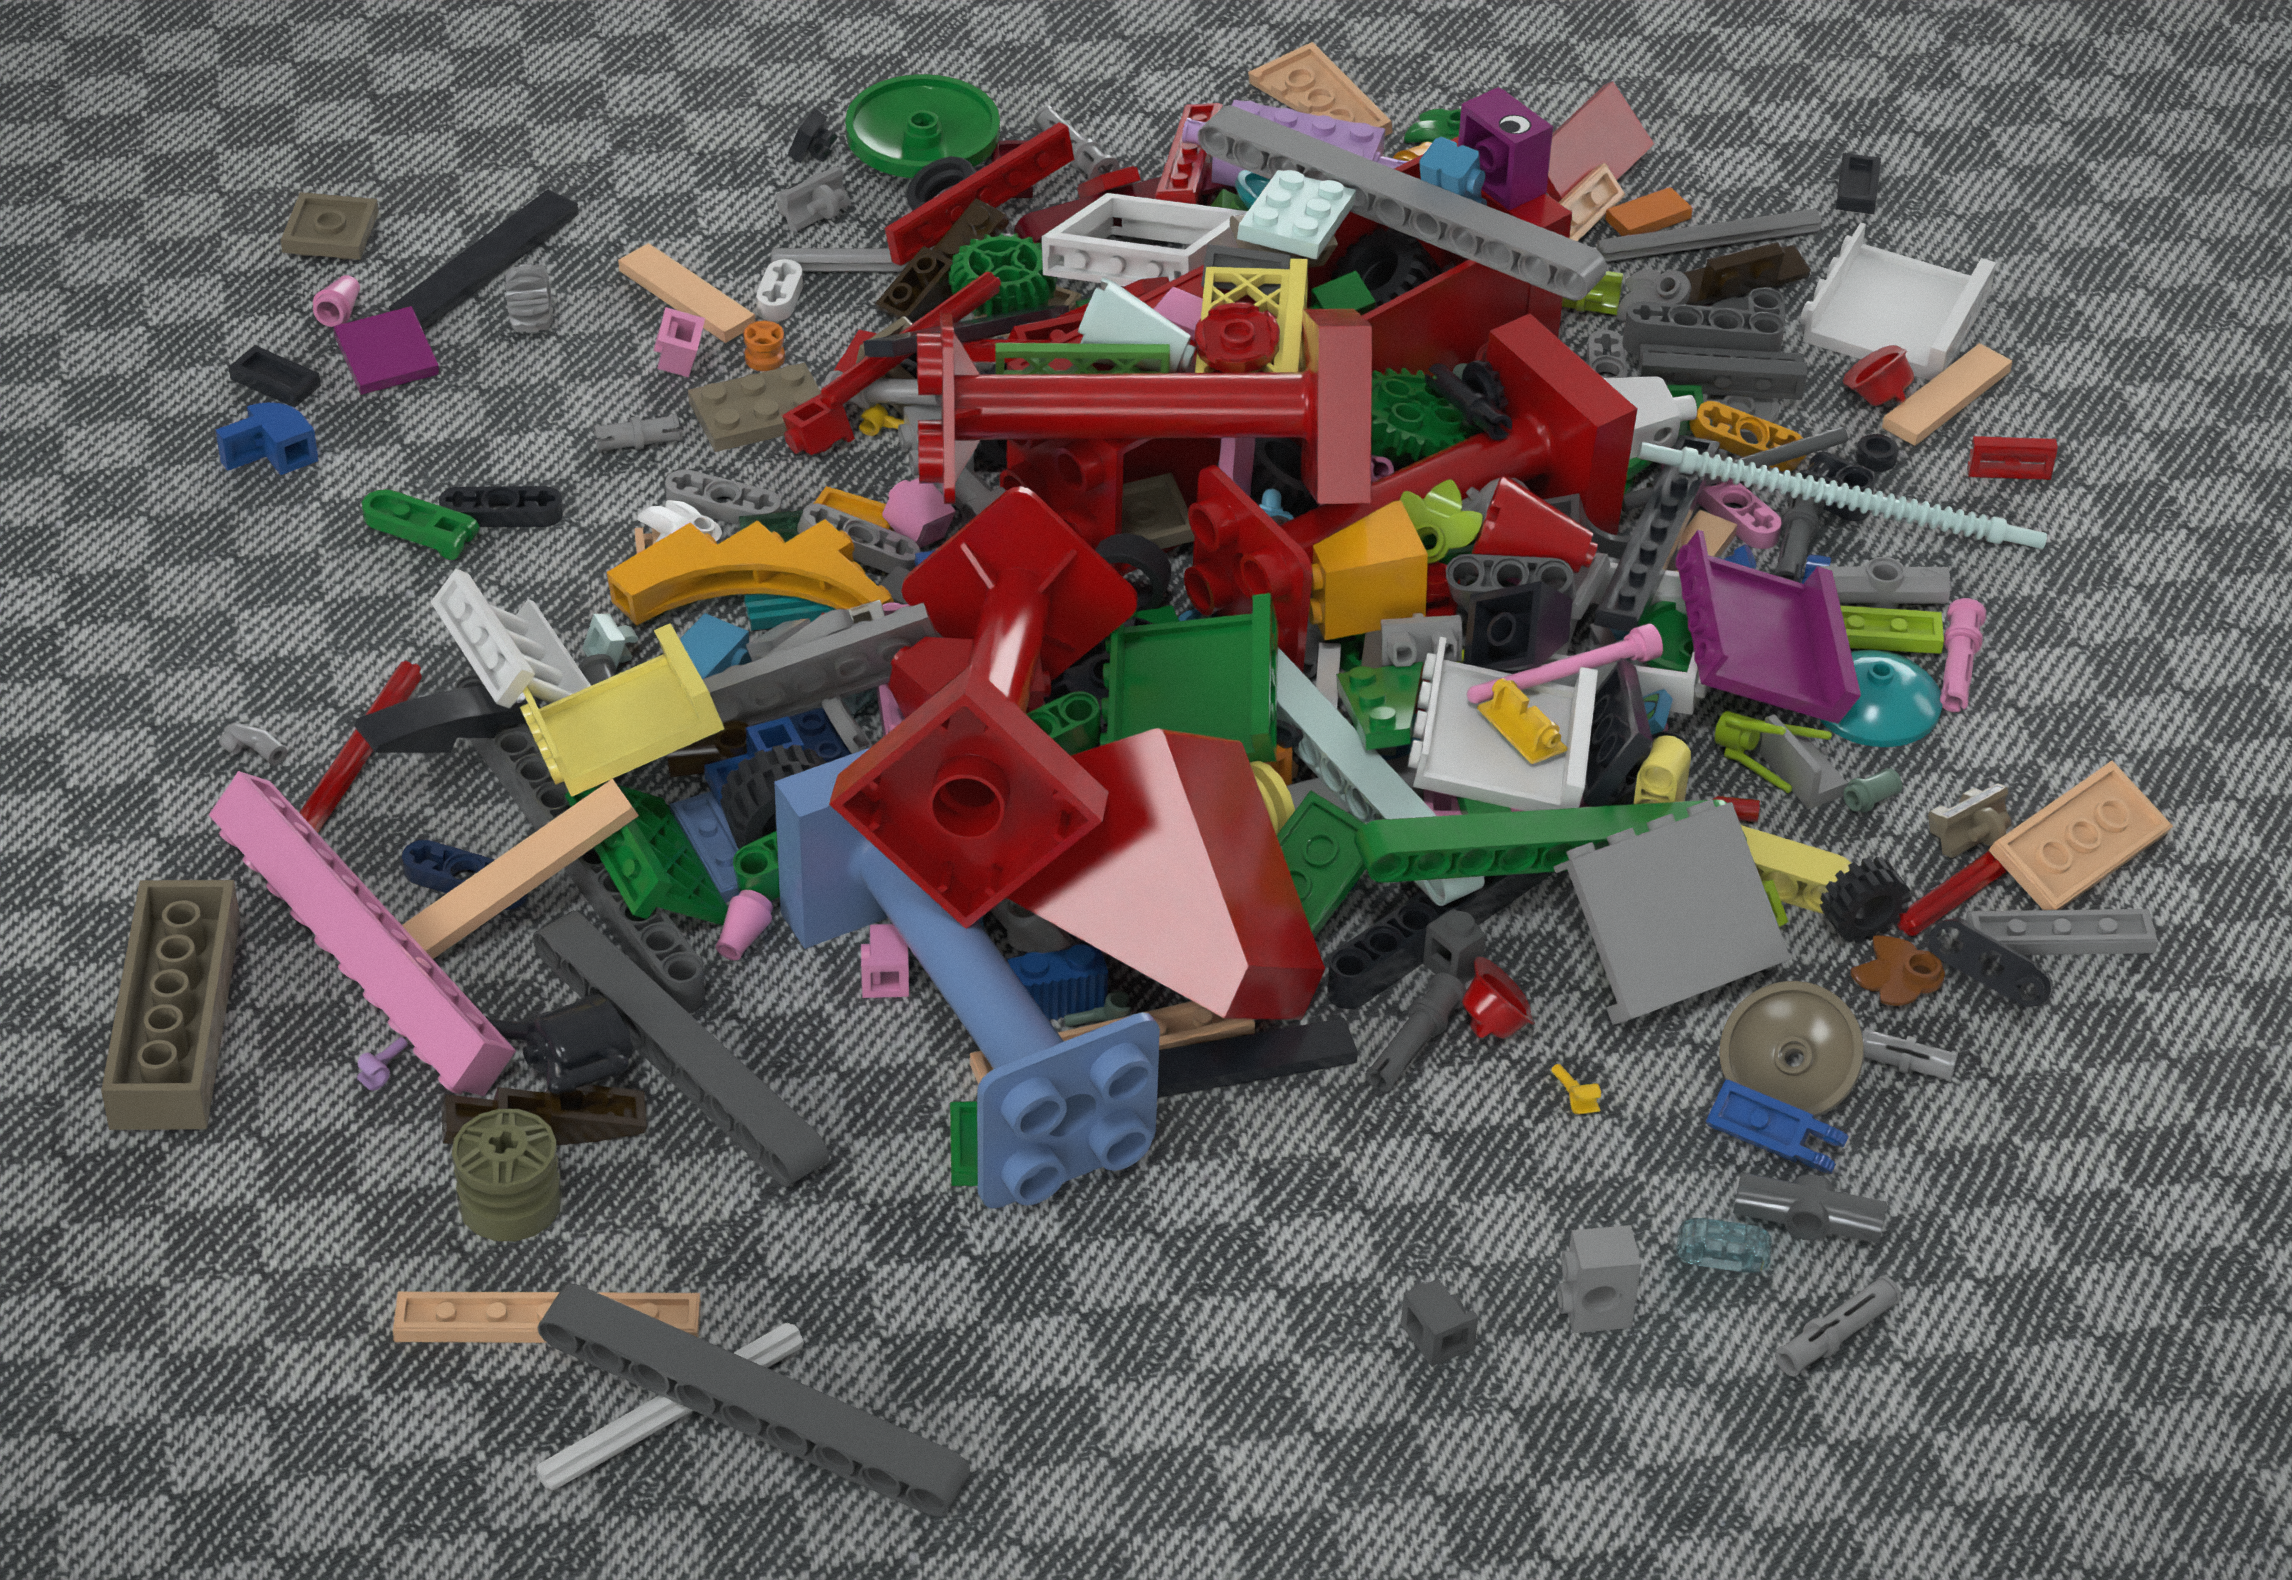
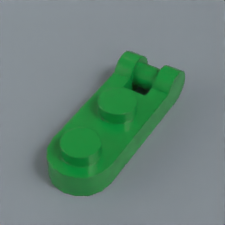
(419, 521)

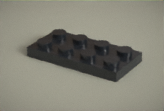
(1618, 734)

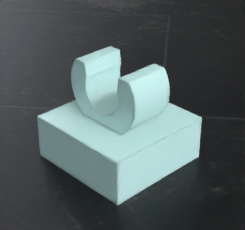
(608, 639)

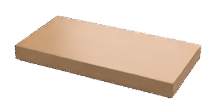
(2080, 838)

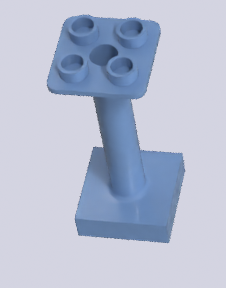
(1048, 1102)

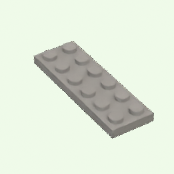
(807, 674)

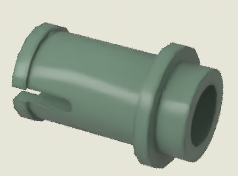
(1864, 793)

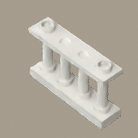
(507, 647)

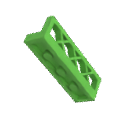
(1082, 357)

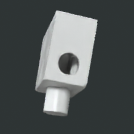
(1657, 411)

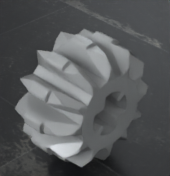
(529, 298)

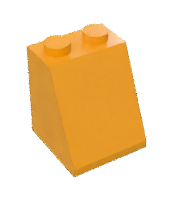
(1368, 574)

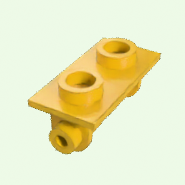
(1522, 726)

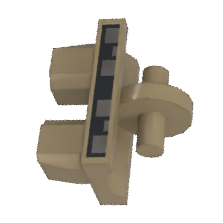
(1976, 819)

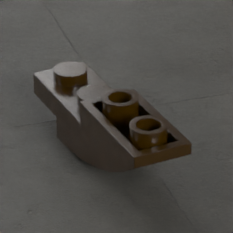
(926, 277)

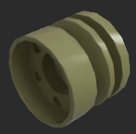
(507, 1175)

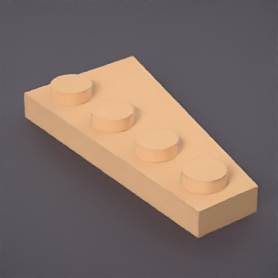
(1316, 86)

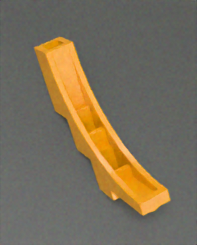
(752, 561)

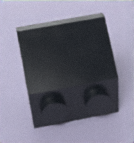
(1516, 626)

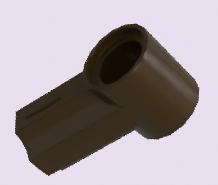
(714, 748)

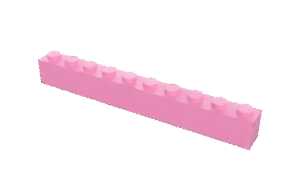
(362, 936)

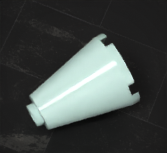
(1122, 318)

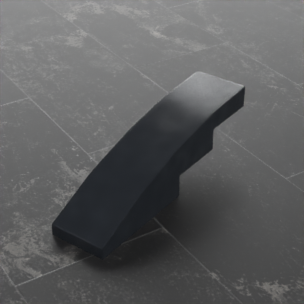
(437, 721)

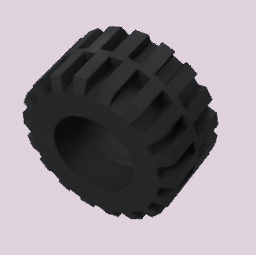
(1388, 264)
(1279, 468)
(750, 790)

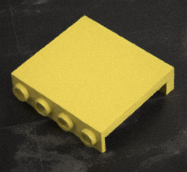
(624, 719)

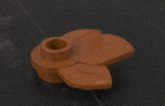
(1899, 971)

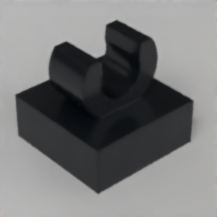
(812, 138)

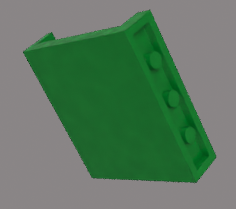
(1197, 679)

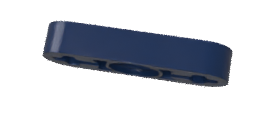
(435, 863)

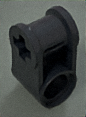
(1841, 472)

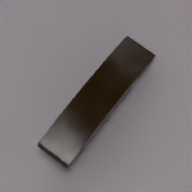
(577, 1117)

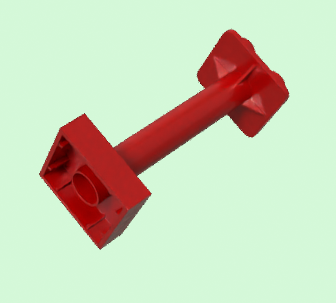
(1321, 405)
(1564, 440)
(968, 783)

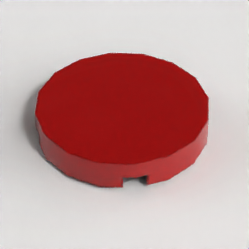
(1237, 338)

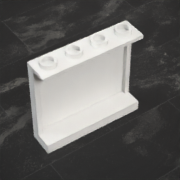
(1895, 300)
(1472, 759)

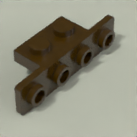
(1744, 272)

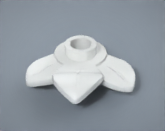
(676, 515)

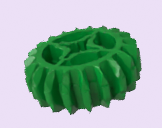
(1014, 262)

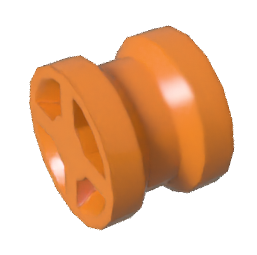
(764, 345)

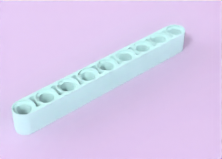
(1350, 771)

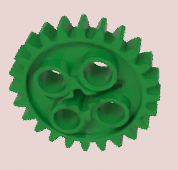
(1414, 415)

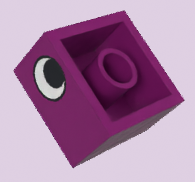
(1510, 144)

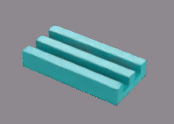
(770, 610)

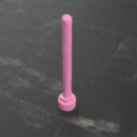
(1640, 644)

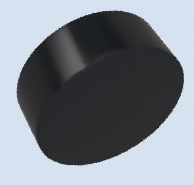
(1877, 452)

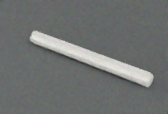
(651, 1416)

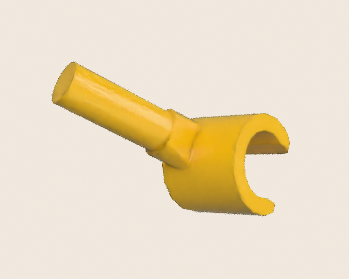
(876, 418)
(1582, 1097)

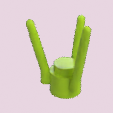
(1743, 733)

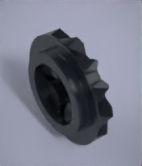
(1484, 380)

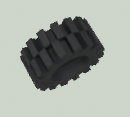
(1865, 899)

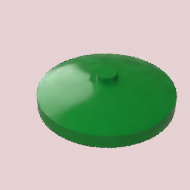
(921, 119)

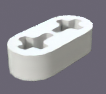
(785, 292)

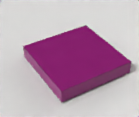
(386, 350)

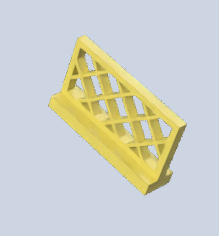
(1291, 299)

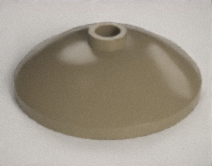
(1787, 1021)

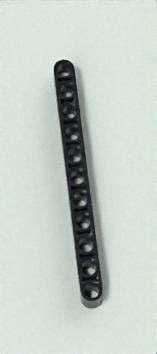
(1397, 941)

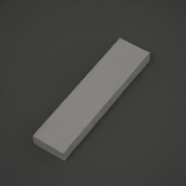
(2069, 931)

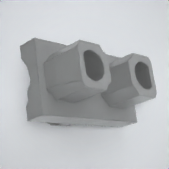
(813, 199)
(1412, 638)

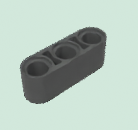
(1494, 569)

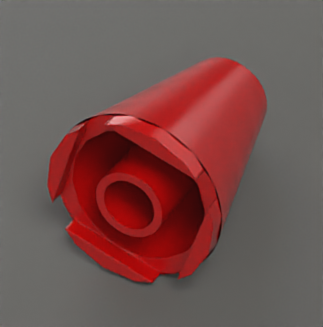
(1530, 527)

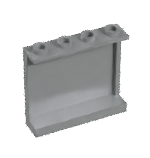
(1675, 909)

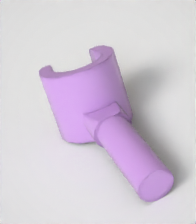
(374, 1068)

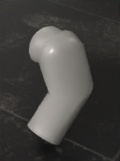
(256, 738)

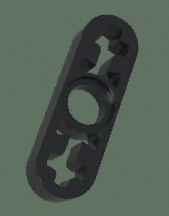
(532, 497)

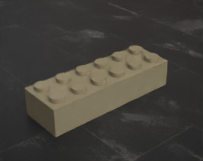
(171, 1005)

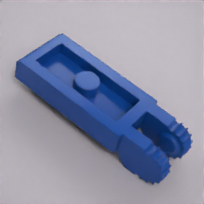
(1772, 1125)

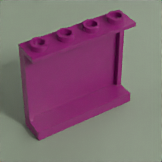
(1768, 634)

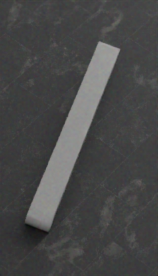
(1409, 203)

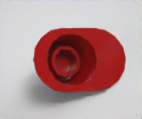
(1881, 375)
(1495, 1002)

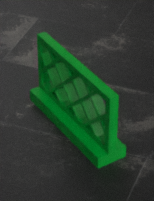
(654, 859)

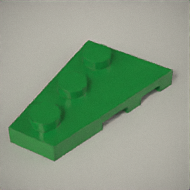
(1382, 702)

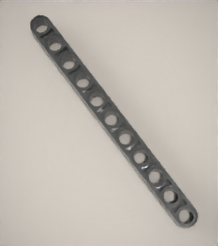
(651, 942)

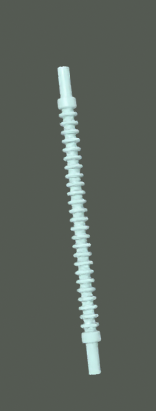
(1995, 529)

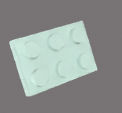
(1297, 214)

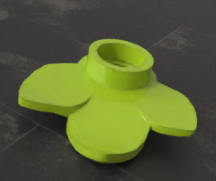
(1442, 516)

